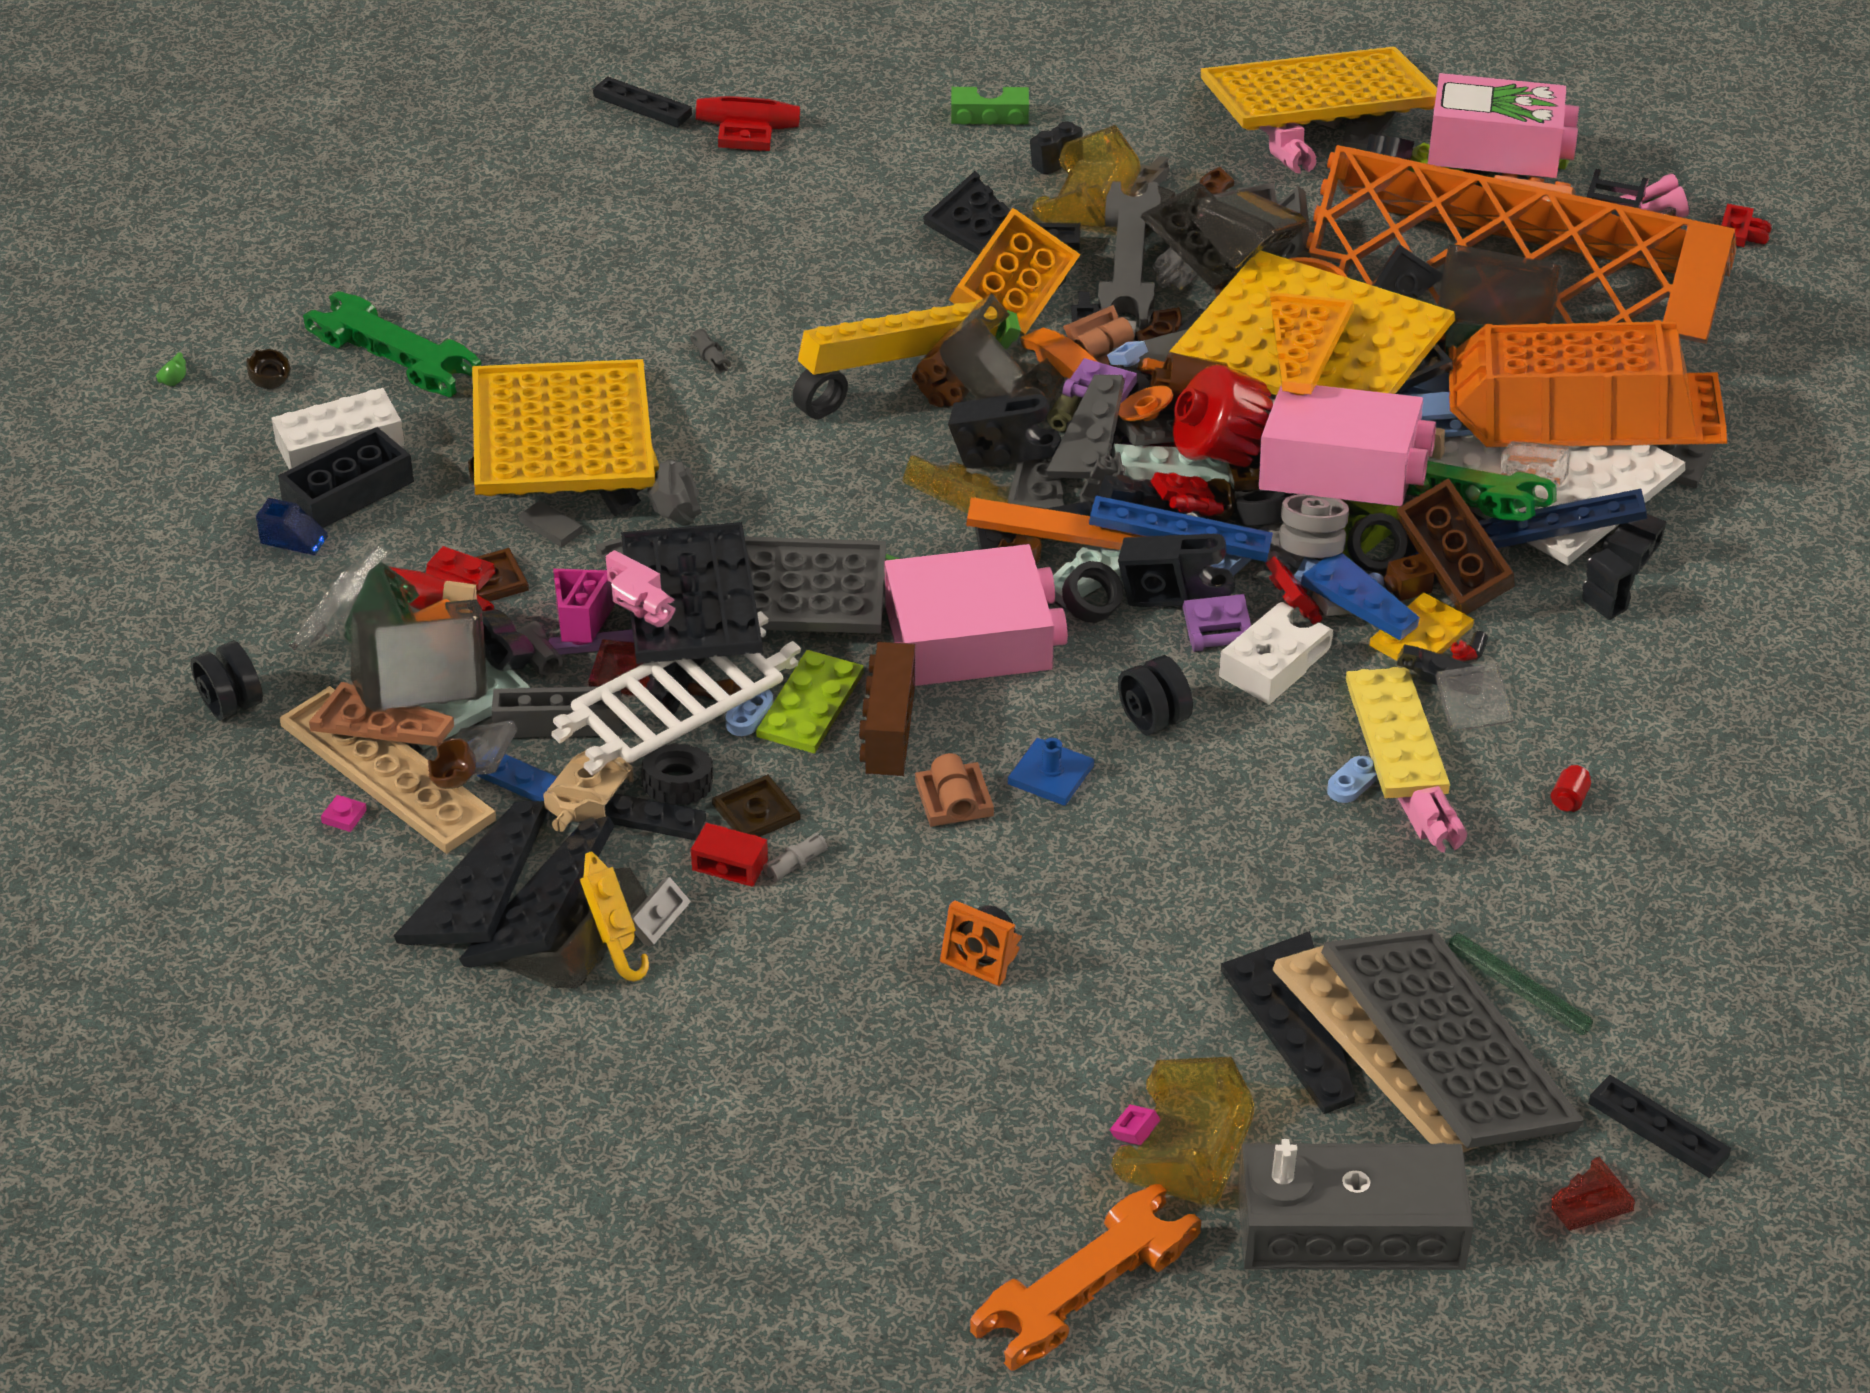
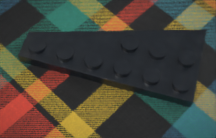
(969, 215)

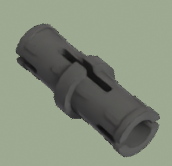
(710, 351)

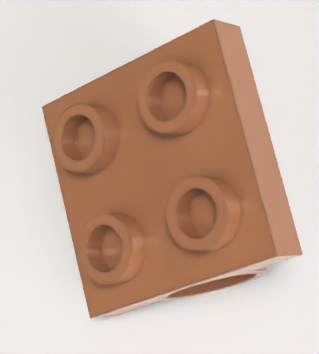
(1100, 333)
(953, 791)

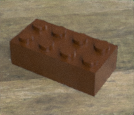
(1456, 547)
(888, 709)

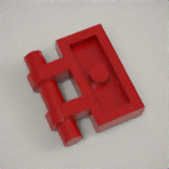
(1186, 493)
(1295, 594)

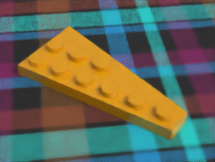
(1306, 336)

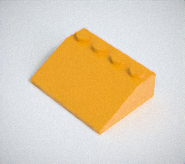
(1019, 267)

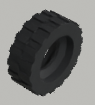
(677, 788)

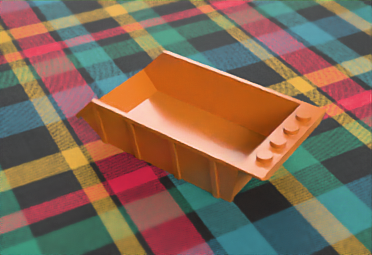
(1583, 386)

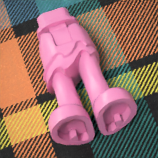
(1670, 194)

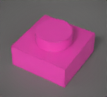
(343, 813)
(1135, 1124)

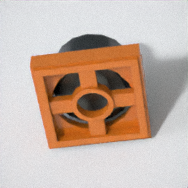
(984, 936)

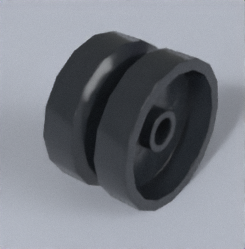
(226, 680)
(1155, 694)

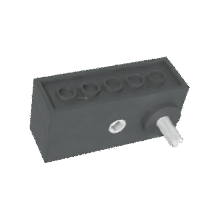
(1354, 1206)

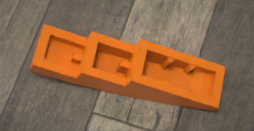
(1057, 348)

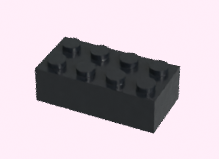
(348, 477)

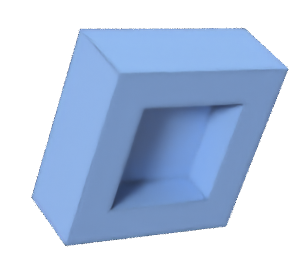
(1128, 353)

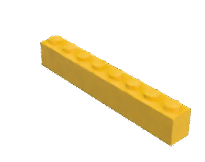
(881, 338)

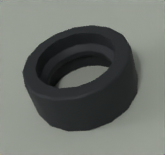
(828, 401)
(1260, 507)
(1359, 527)
(1106, 577)

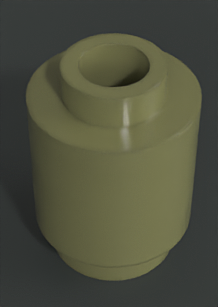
(1063, 412)

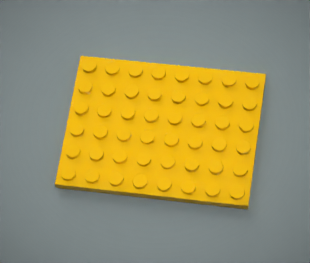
(1320, 87)
(1374, 353)
(561, 427)

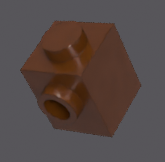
(1409, 577)

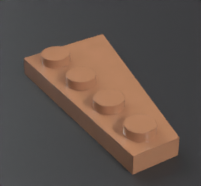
(347, 715)

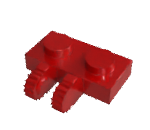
(1745, 225)

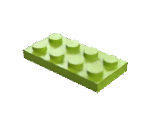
(810, 701)

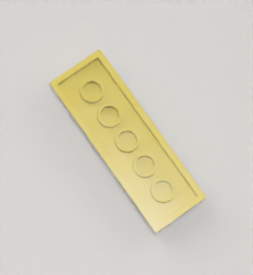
(1396, 731)

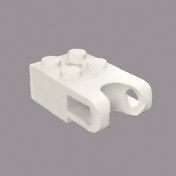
(1273, 654)

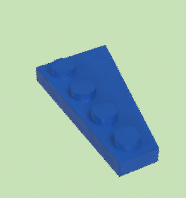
(1357, 592)

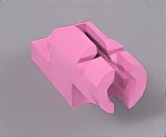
(1289, 146)
(638, 589)
(1434, 818)

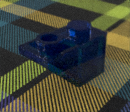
(289, 527)

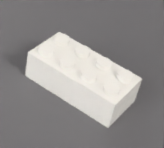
(324, 426)

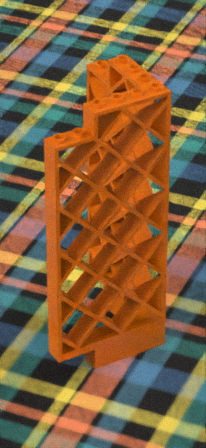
(1518, 212)

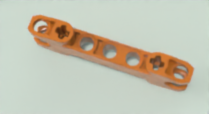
(1041, 1308)

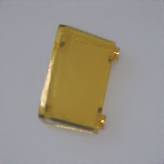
(1091, 168)
(1200, 1131)

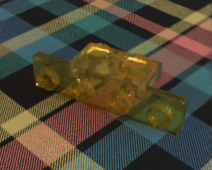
(949, 483)

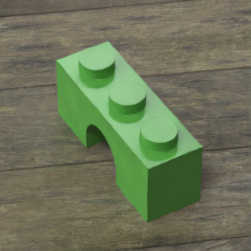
(971, 108)

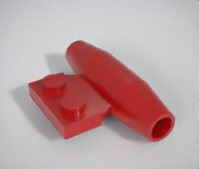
(746, 120)
(448, 566)

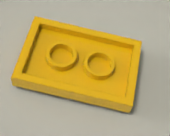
(1436, 630)

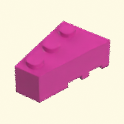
(582, 603)

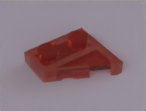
(1592, 1197)

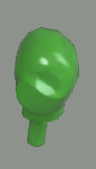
(173, 371)

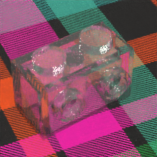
(1536, 458)

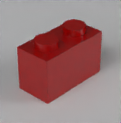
(729, 854)

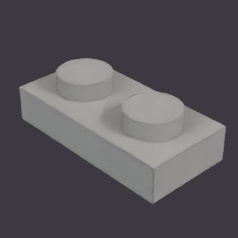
(659, 911)

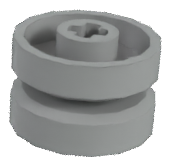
(1313, 526)

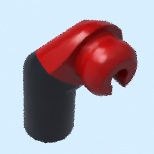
(1472, 651)

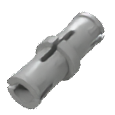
(795, 857)

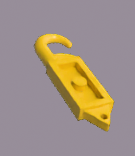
(611, 915)

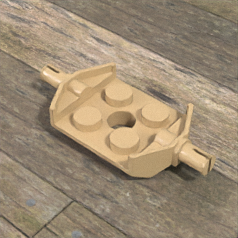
(582, 796)

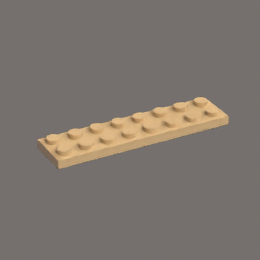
(395, 778)
(1336, 1008)

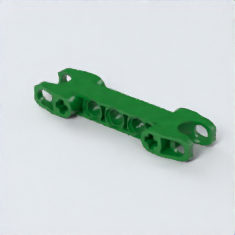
(359, 324)
(1493, 493)

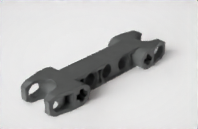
(1127, 289)

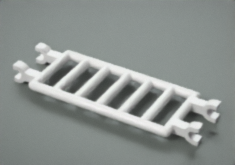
(617, 748)

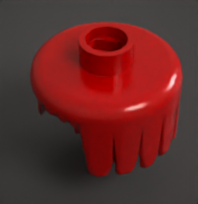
(1221, 416)

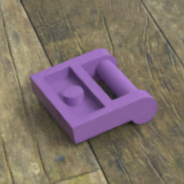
(1084, 373)
(1213, 615)

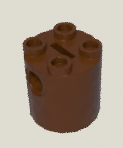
(1178, 372)
(937, 379)

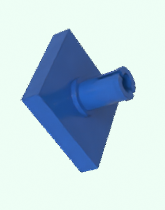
(1051, 771)

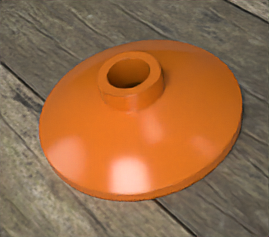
(1145, 403)

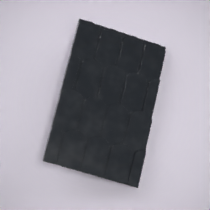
(712, 592)

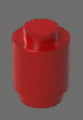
(1571, 788)

